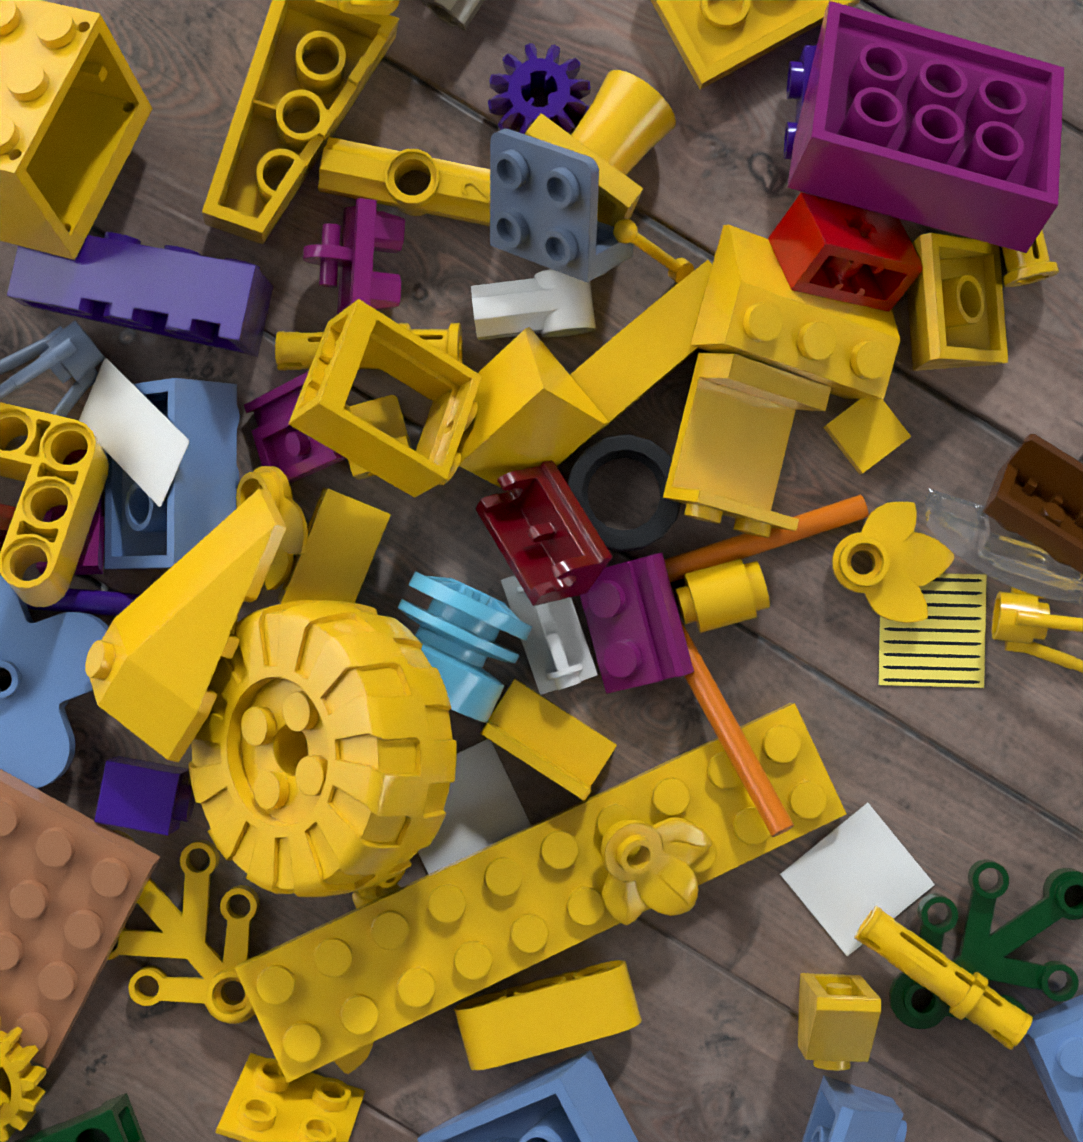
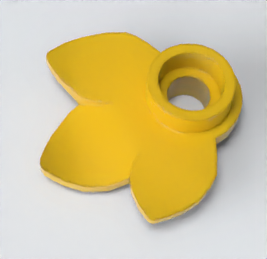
(296, 534)
(899, 562)
(657, 873)

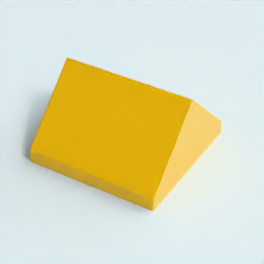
(957, 304)
(526, 412)

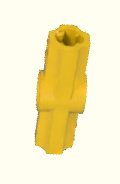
(374, 173)

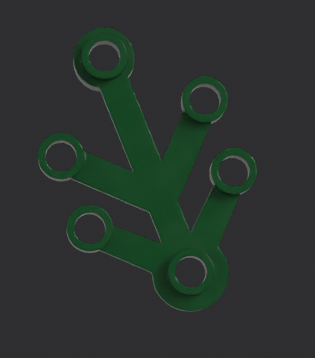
(987, 951)

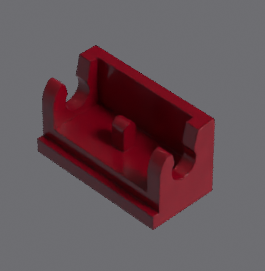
(544, 534)

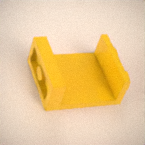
(737, 440)

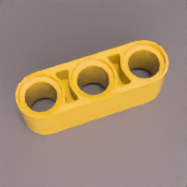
(547, 1015)

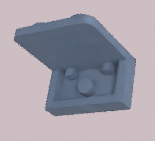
(549, 207)

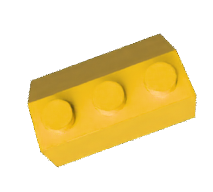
(759, 317)

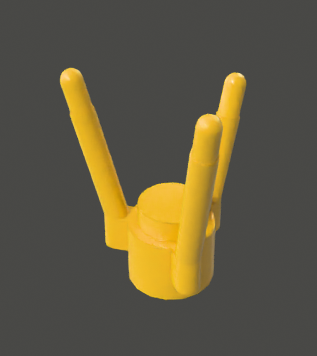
(1021, 619)

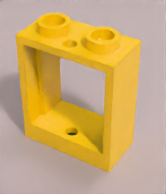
(451, 386)

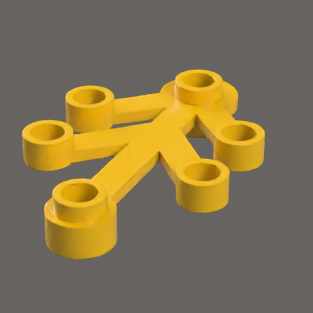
(185, 937)

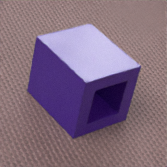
(144, 795)

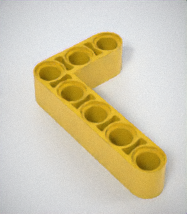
(46, 486)

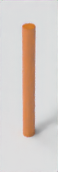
(748, 545)
(736, 744)

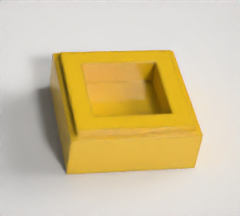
(867, 433)

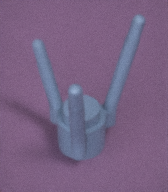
(67, 353)

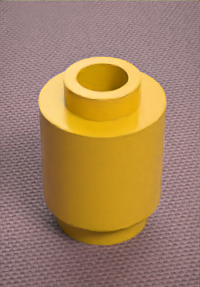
(723, 595)

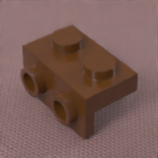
(1041, 499)

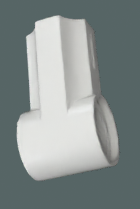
(547, 304)

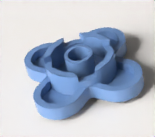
(46, 673)

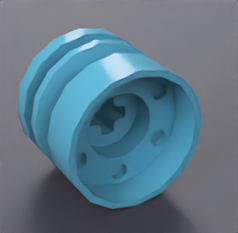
(459, 636)

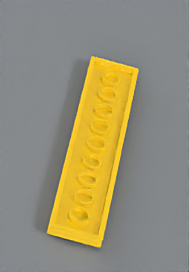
(516, 899)

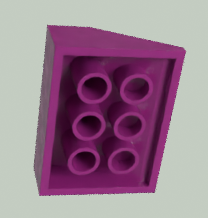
(930, 129)

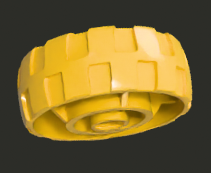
(324, 749)

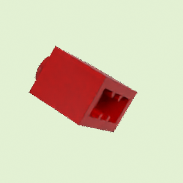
(845, 252)

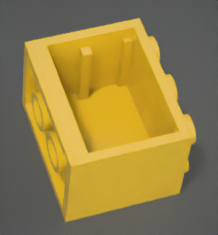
(63, 122)

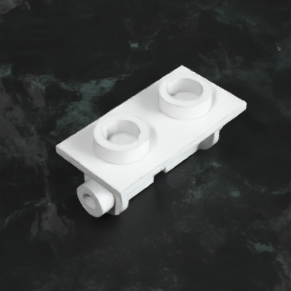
(556, 641)

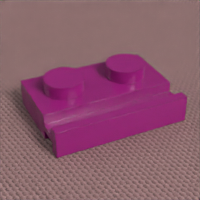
(282, 444)
(636, 625)

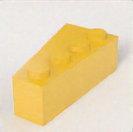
(293, 99)

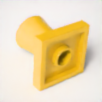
(616, 133)

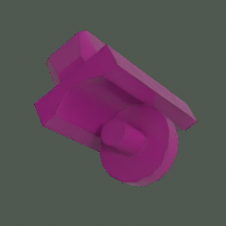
(362, 234)

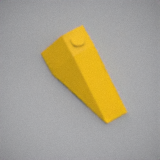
(168, 642)

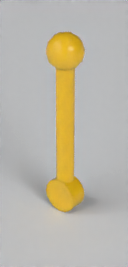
(627, 232)

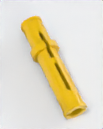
(954, 985)

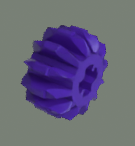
(538, 72)

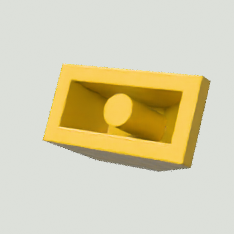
(836, 1019)

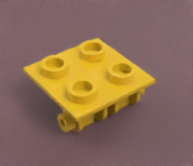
(297, 1111)

